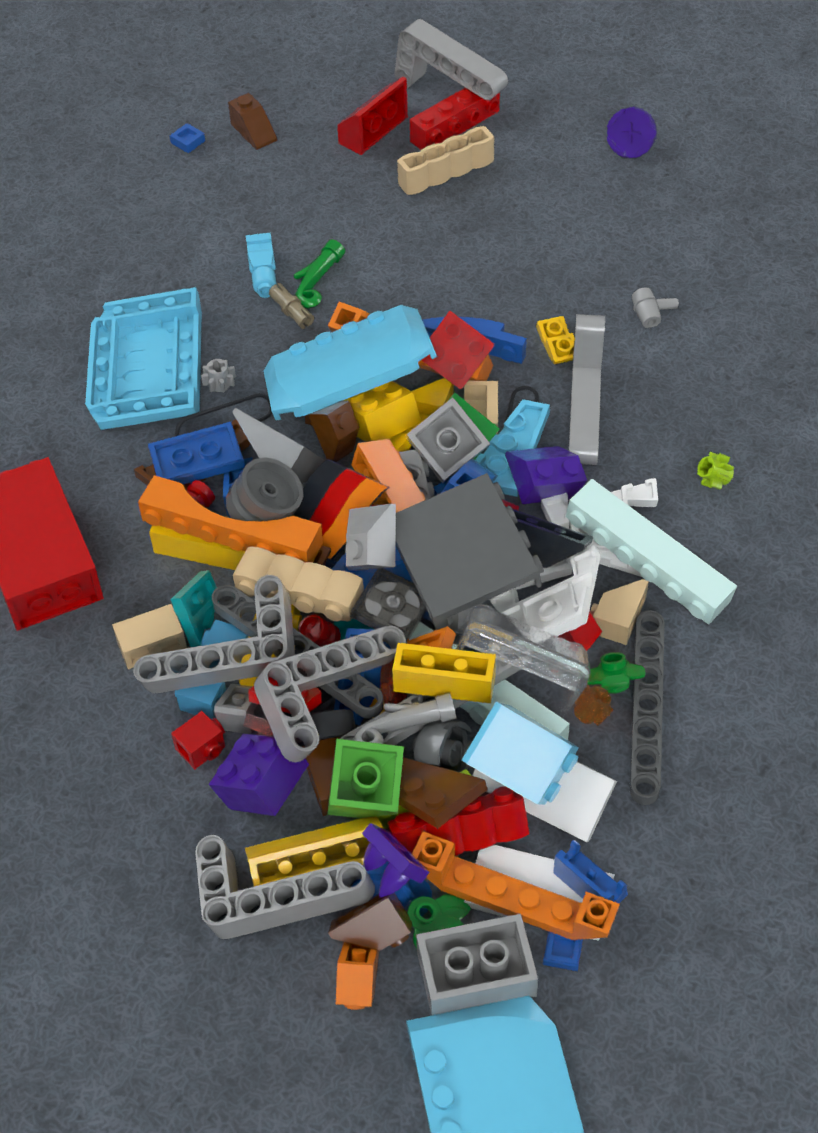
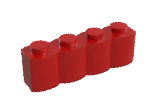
(479, 825)

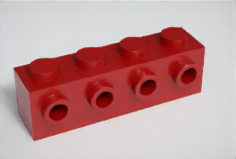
(451, 117)

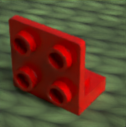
(458, 350)

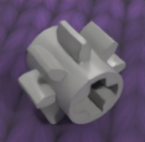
(218, 375)

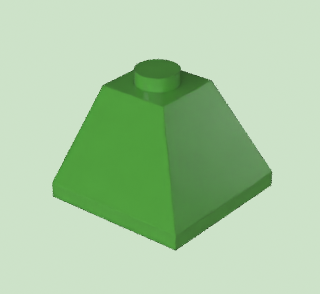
(365, 779)

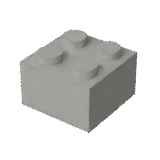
(447, 440)

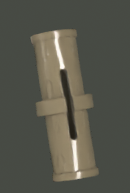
(291, 305)

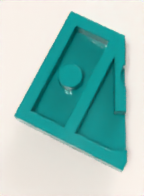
(195, 606)

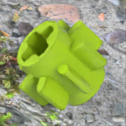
(715, 470)

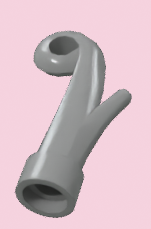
(406, 716)

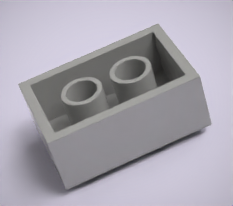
(476, 964)

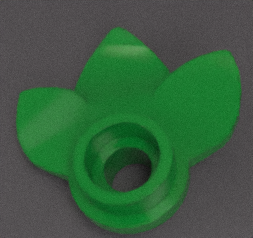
(615, 673)
(444, 911)

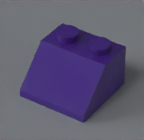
(545, 473)

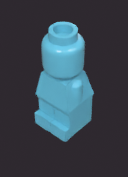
(261, 263)

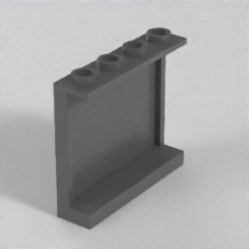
(464, 548)

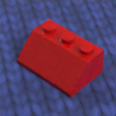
(375, 118)

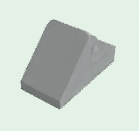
(233, 708)

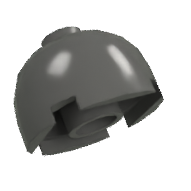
(442, 744)

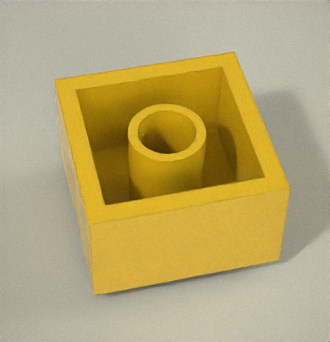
(384, 411)

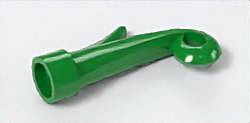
(331, 254)

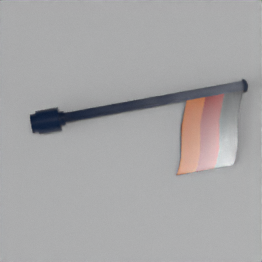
(330, 496)

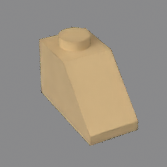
(619, 610)

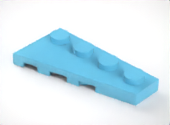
(520, 432)

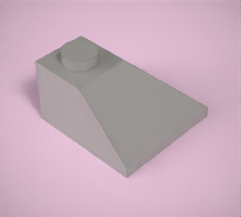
(371, 537)

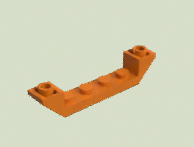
(512, 896)

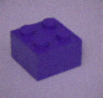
(256, 776)

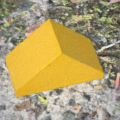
(433, 396)

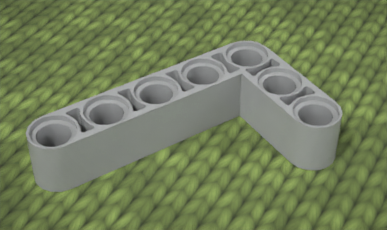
(425, 44)
(586, 387)
(228, 652)
(318, 673)
(271, 896)

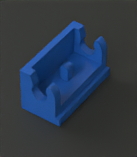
(585, 876)

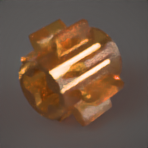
(593, 705)

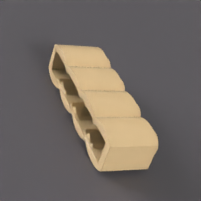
(445, 160)
(309, 584)

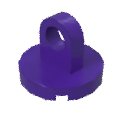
(631, 132)

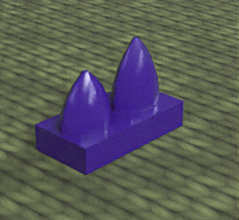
(401, 865)

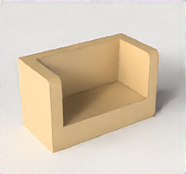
(484, 398)
(149, 634)

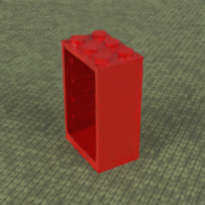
(41, 548)

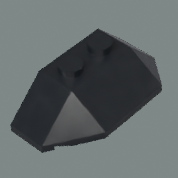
(550, 541)

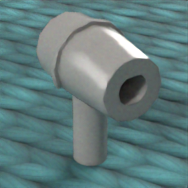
(649, 307)

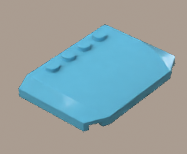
(145, 359)
(347, 361)
(493, 1070)

